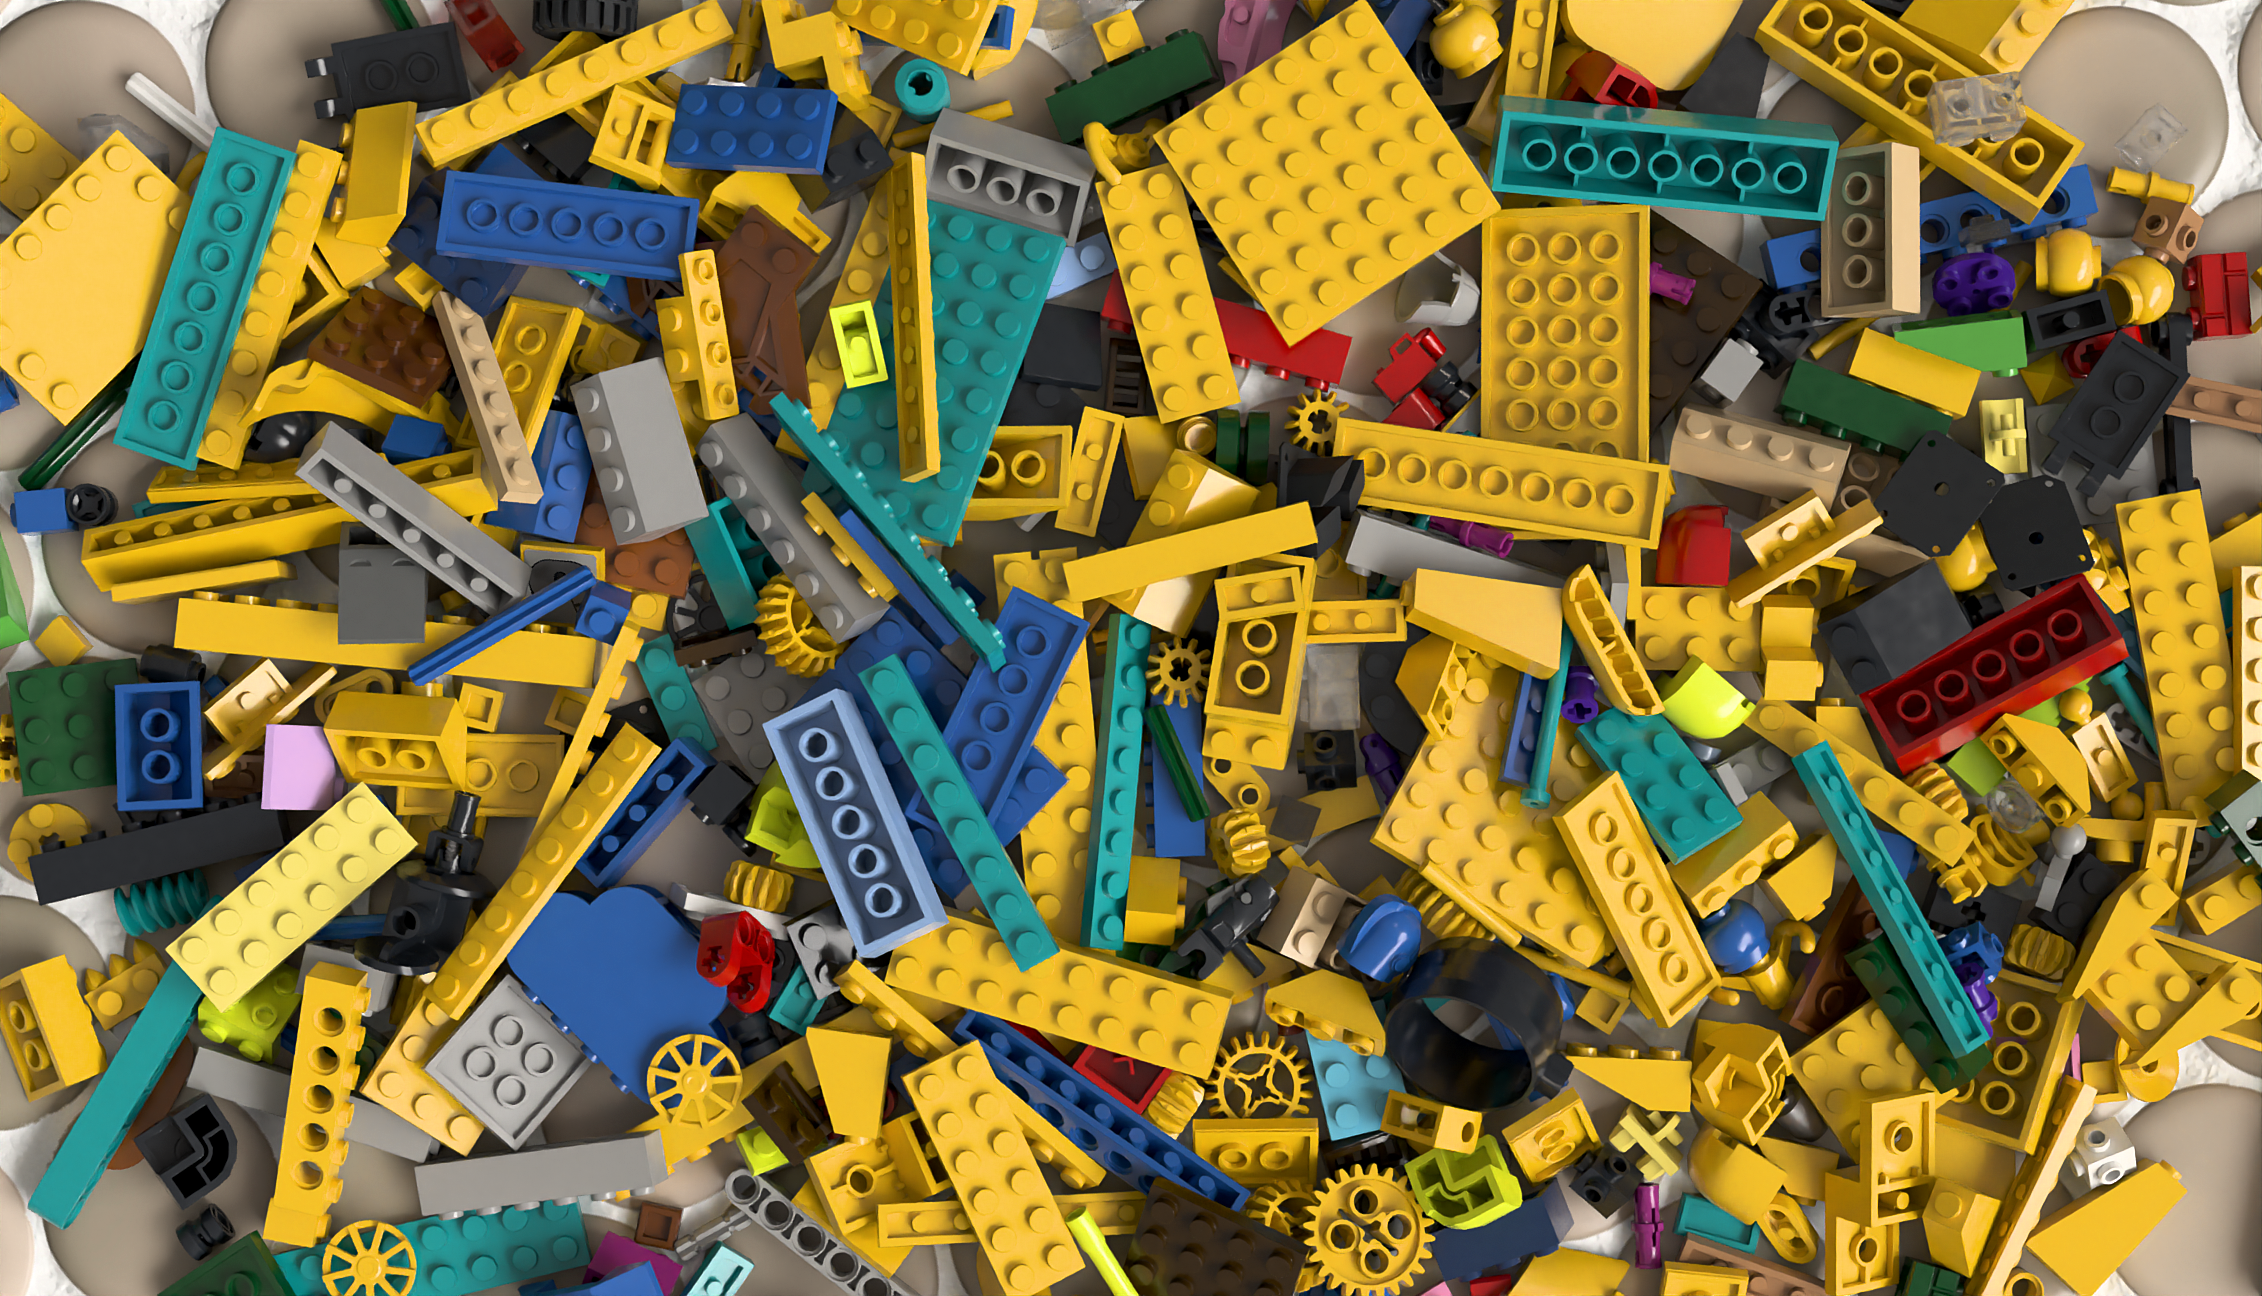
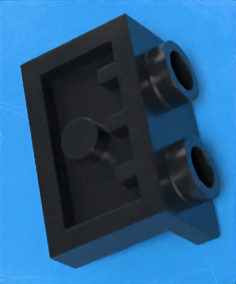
(1775, 351)

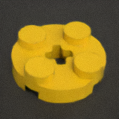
(40, 822)

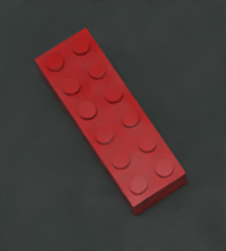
(1994, 672)

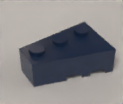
(1531, 1228)

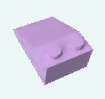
(300, 769)

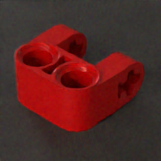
(745, 957)

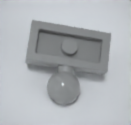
(2062, 847)

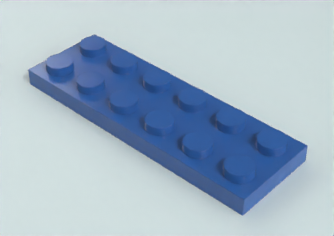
(565, 226)
(1006, 709)

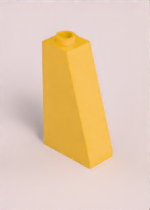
(1491, 616)
(2104, 1226)

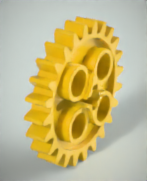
(1386, 1200)

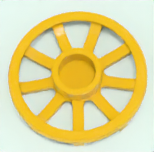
(694, 1082)
(368, 1265)

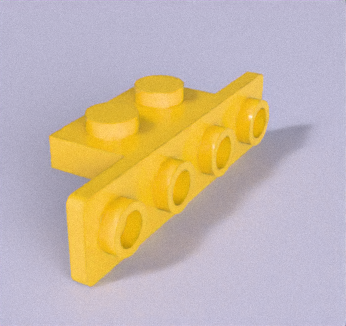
(697, 336)
(1795, 541)
(250, 703)

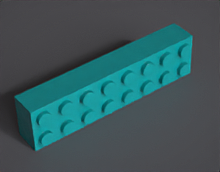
(1662, 158)

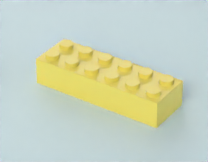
(292, 897)

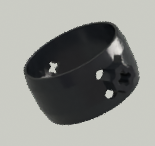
(1456, 1067)

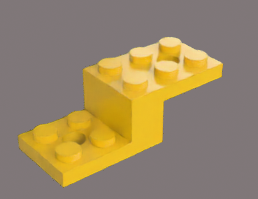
(897, 1169)
(1880, 1192)

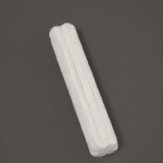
(170, 110)

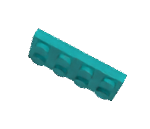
(1663, 778)

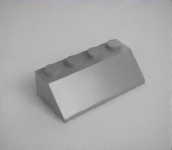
(1008, 174)
(639, 451)

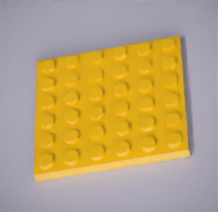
(1326, 172)
(1480, 832)

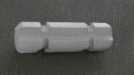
(710, 1233)

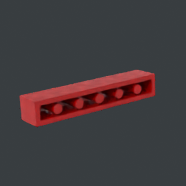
(1255, 341)

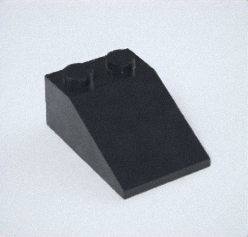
(852, 161)
(1892, 625)

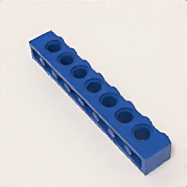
(2073, 202)
(1091, 1116)

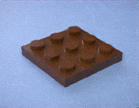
(385, 347)

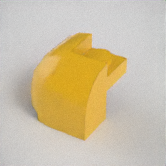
(1741, 1080)
(1732, 1174)

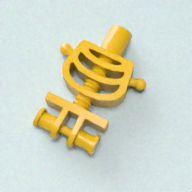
(1990, 856)

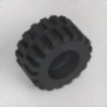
(604, 17)

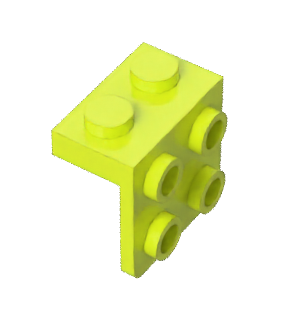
(257, 1018)

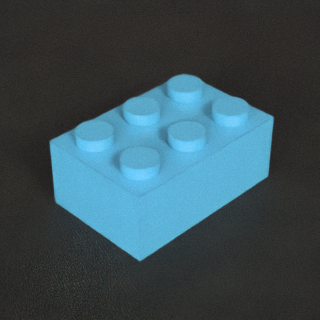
(1352, 1085)

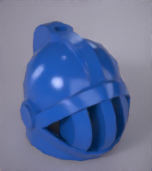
(1383, 938)

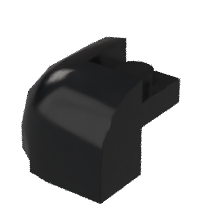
(190, 1149)

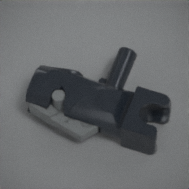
(1227, 922)

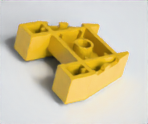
(2142, 986)

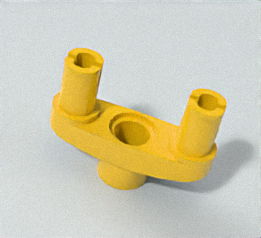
(2117, 837)

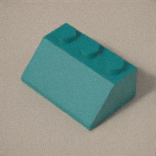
(732, 560)

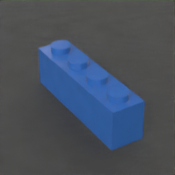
(646, 811)
(1172, 830)

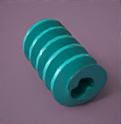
(920, 74)
(162, 905)

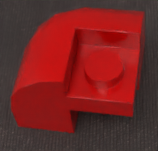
(1608, 81)
(1694, 547)

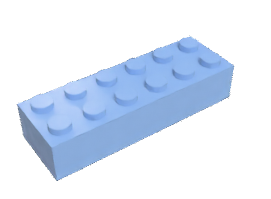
(855, 823)

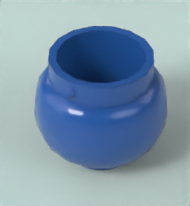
(1734, 936)

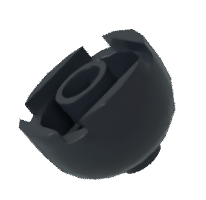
(281, 437)

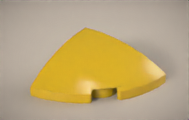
(603, 346)

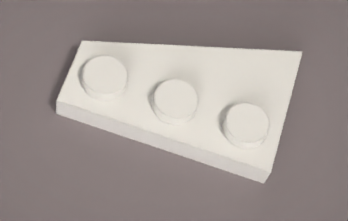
(711, 904)

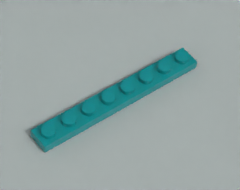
(1115, 783)
(959, 812)
(1890, 899)

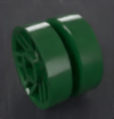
(1243, 445)

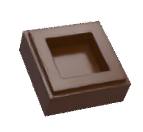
(658, 1225)

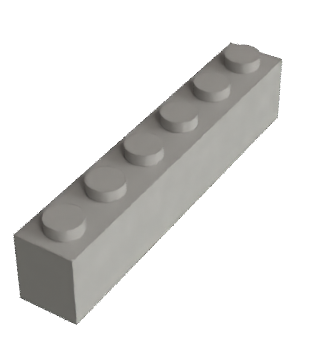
(772, 506)
(413, 520)
(1400, 549)
(542, 1173)

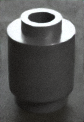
(1799, 1115)

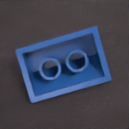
(564, 472)
(158, 746)

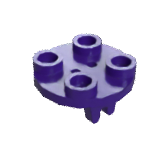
(1974, 283)

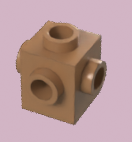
(2167, 230)

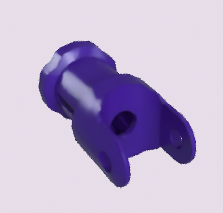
(1579, 695)
(1381, 764)
(1977, 992)

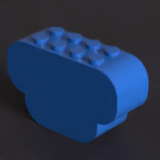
(622, 981)

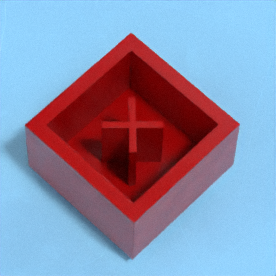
(1121, 1076)

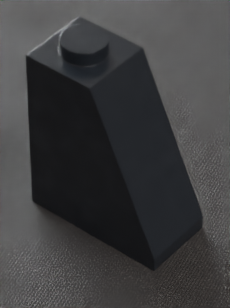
(1731, 82)

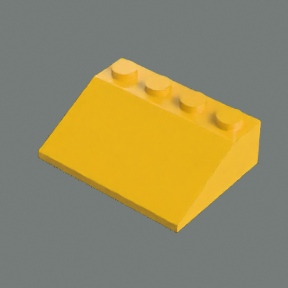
(1985, 33)
(2018, 1086)

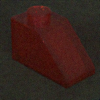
(486, 31)

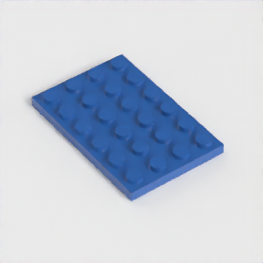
(940, 688)

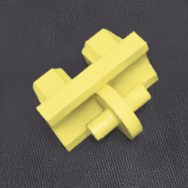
(2003, 435)
(1655, 1135)

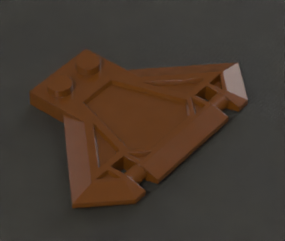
(758, 285)

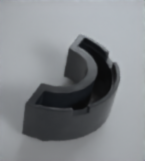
(1380, 696)

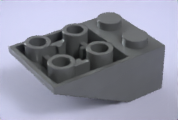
(379, 590)

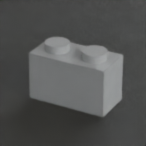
(1727, 373)

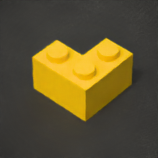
(1786, 656)

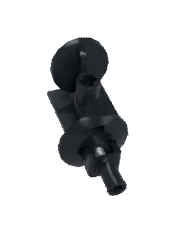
(431, 899)

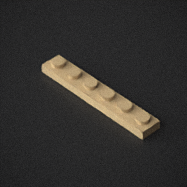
(487, 400)

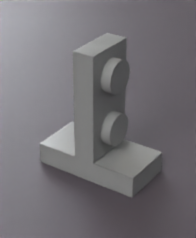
(1749, 769)

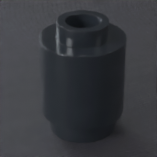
(171, 664)

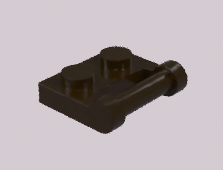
(782, 1120)

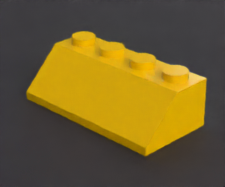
(1185, 498)

